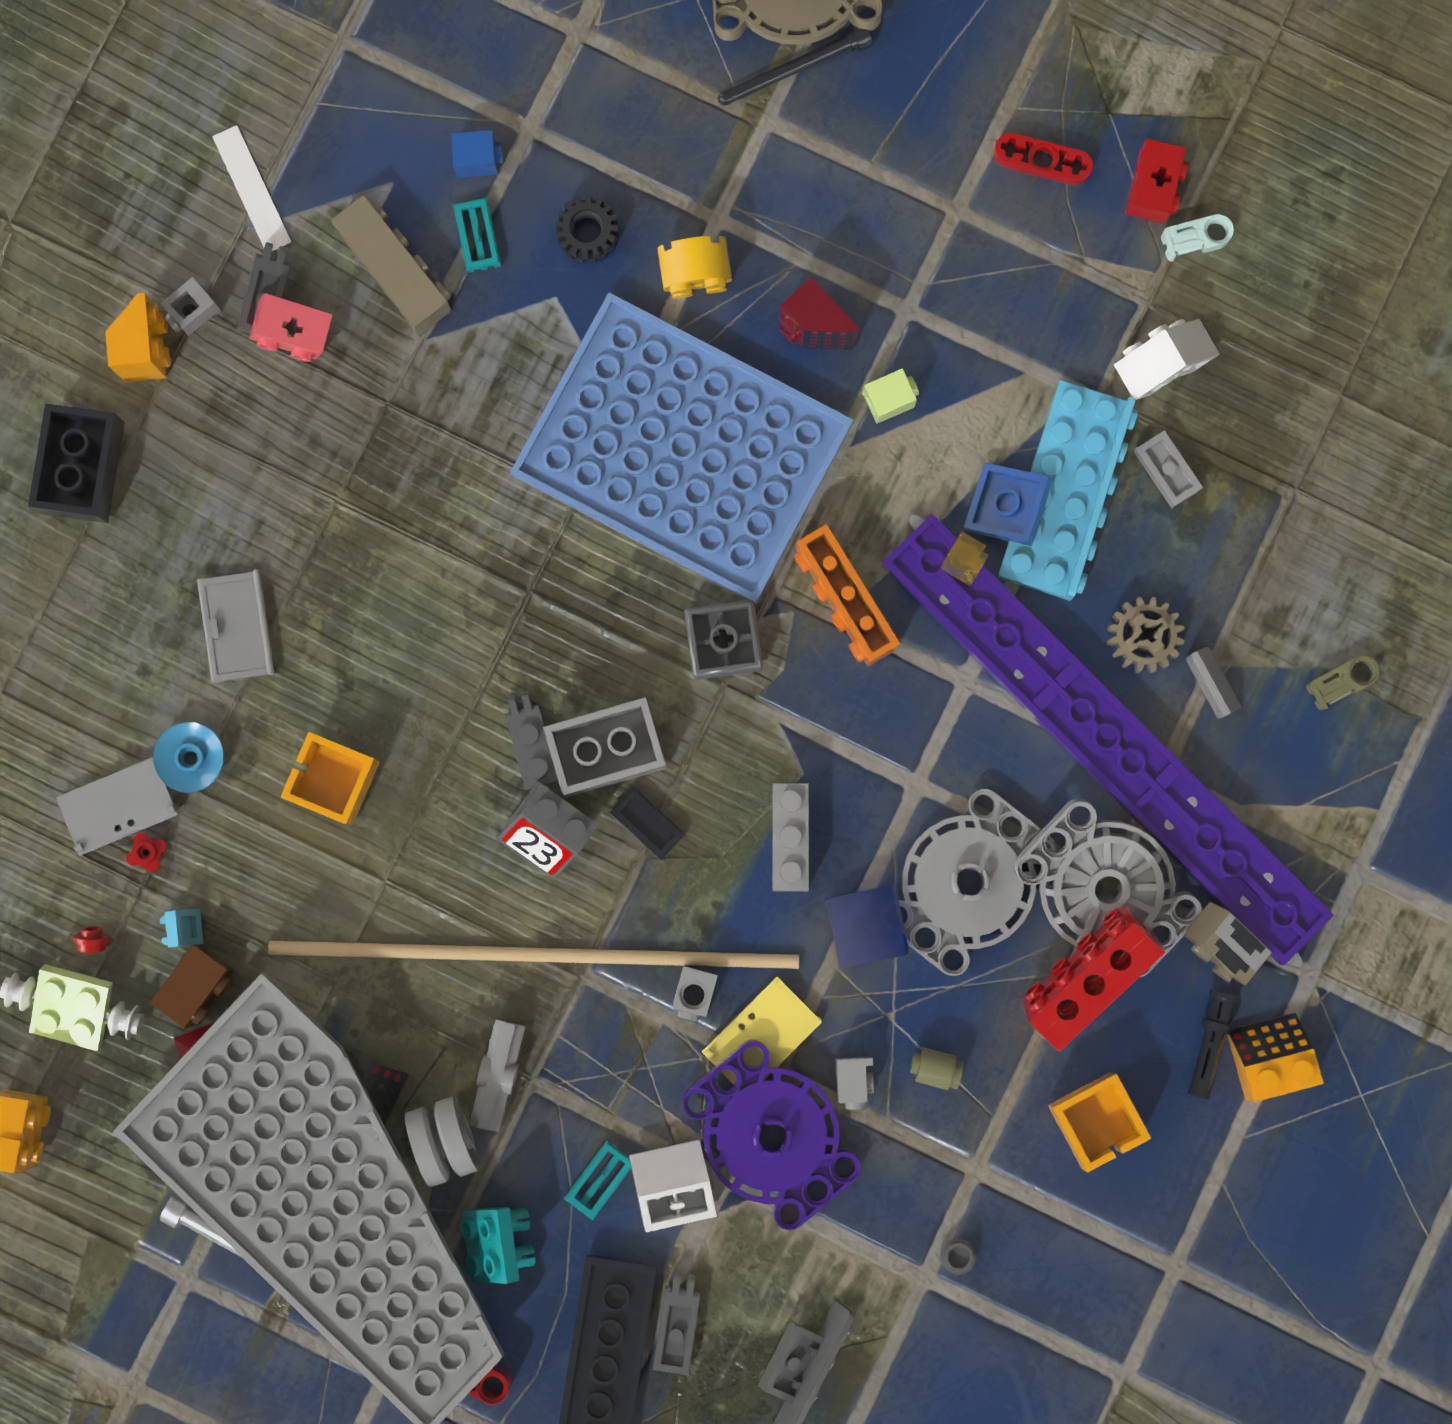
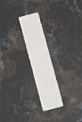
(251, 188)

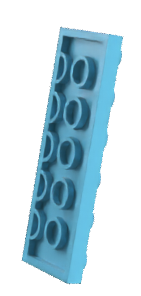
(1079, 455)

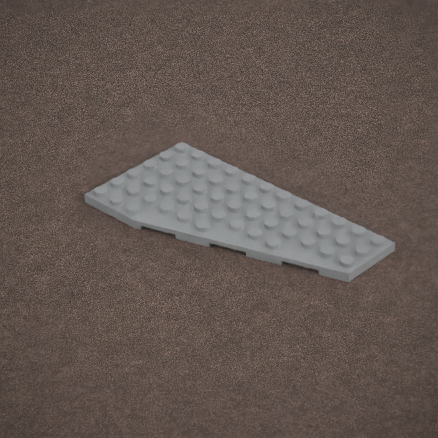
(305, 1184)

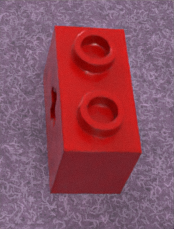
(1146, 198)

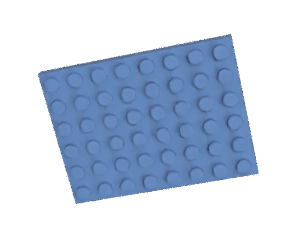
(682, 447)

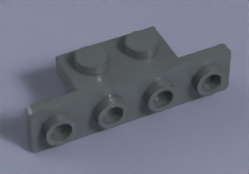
(803, 1363)

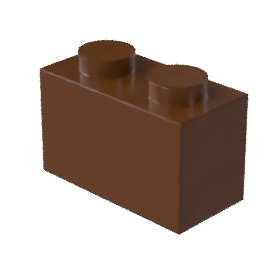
(193, 986)

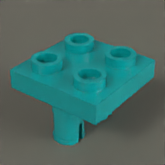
(491, 1244)

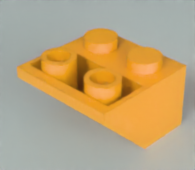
(137, 342)

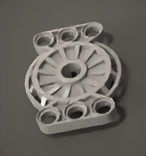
(1090, 858)
(936, 888)

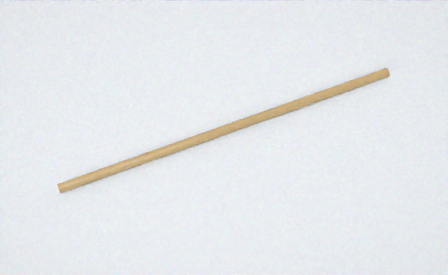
(531, 954)

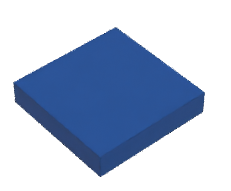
(1008, 504)

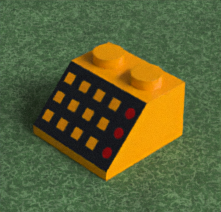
(1274, 1058)

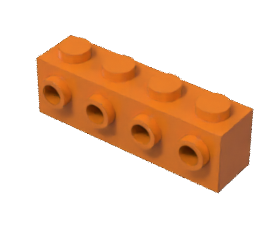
(846, 595)

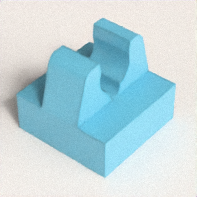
(182, 928)

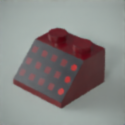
(816, 320)

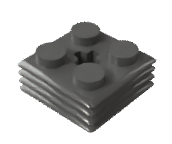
(739, 622)

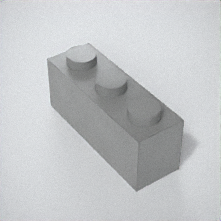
(790, 837)

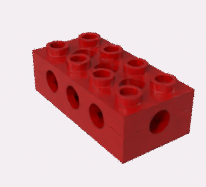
(1091, 977)

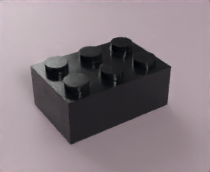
(76, 463)

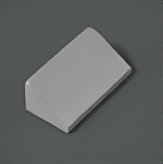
(1213, 682)

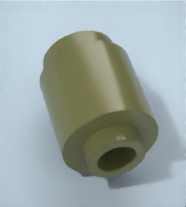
(937, 1069)

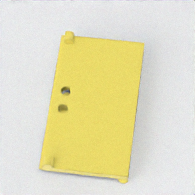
(772, 1018)

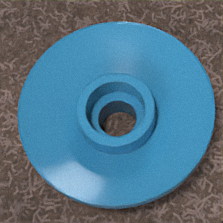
(171, 754)

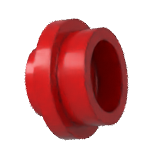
(91, 939)

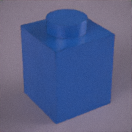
(475, 153)

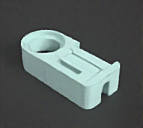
(1194, 236)

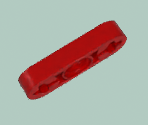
(1064, 175)

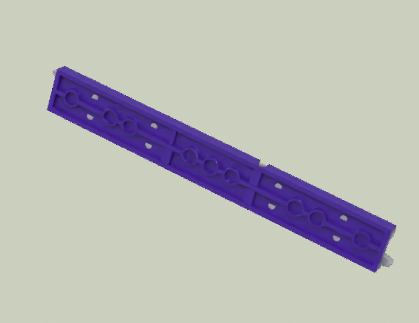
(1110, 744)

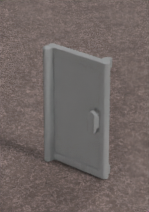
(237, 615)
(127, 798)

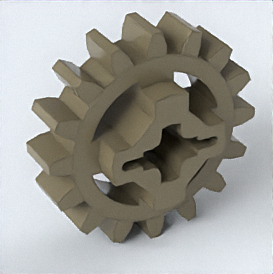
(1137, 623)

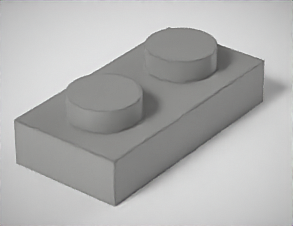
(1168, 469)

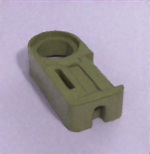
(1341, 682)

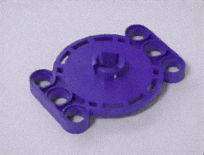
(771, 1101)

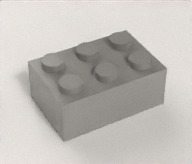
(604, 747)

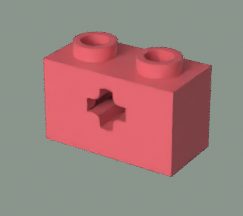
(276, 313)

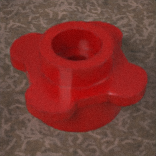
(156, 850)

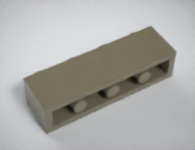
(391, 265)

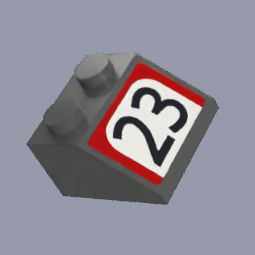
(547, 830)

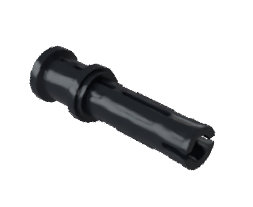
(1201, 1086)

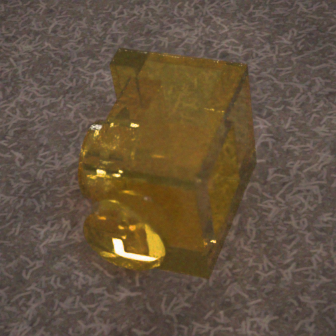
(965, 559)

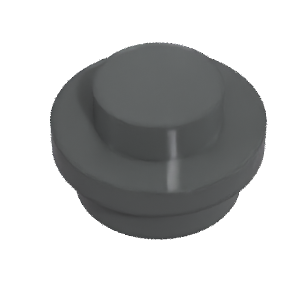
(957, 1256)

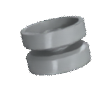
(441, 1141)

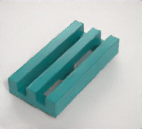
(482, 263)
(581, 1205)

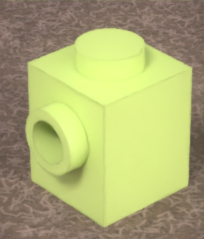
(890, 395)

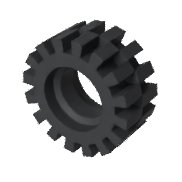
(587, 209)

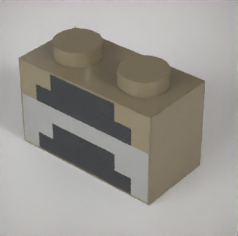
(1227, 944)

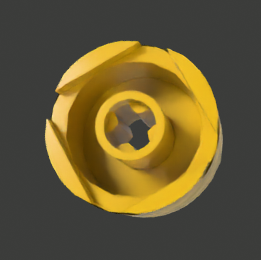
(695, 265)

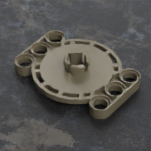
(792, 20)

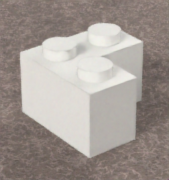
(1167, 355)

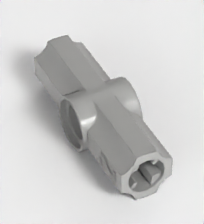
(497, 1075)

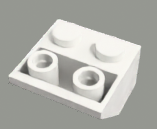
(672, 1185)

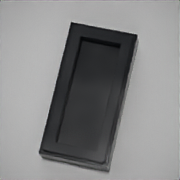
(647, 823)

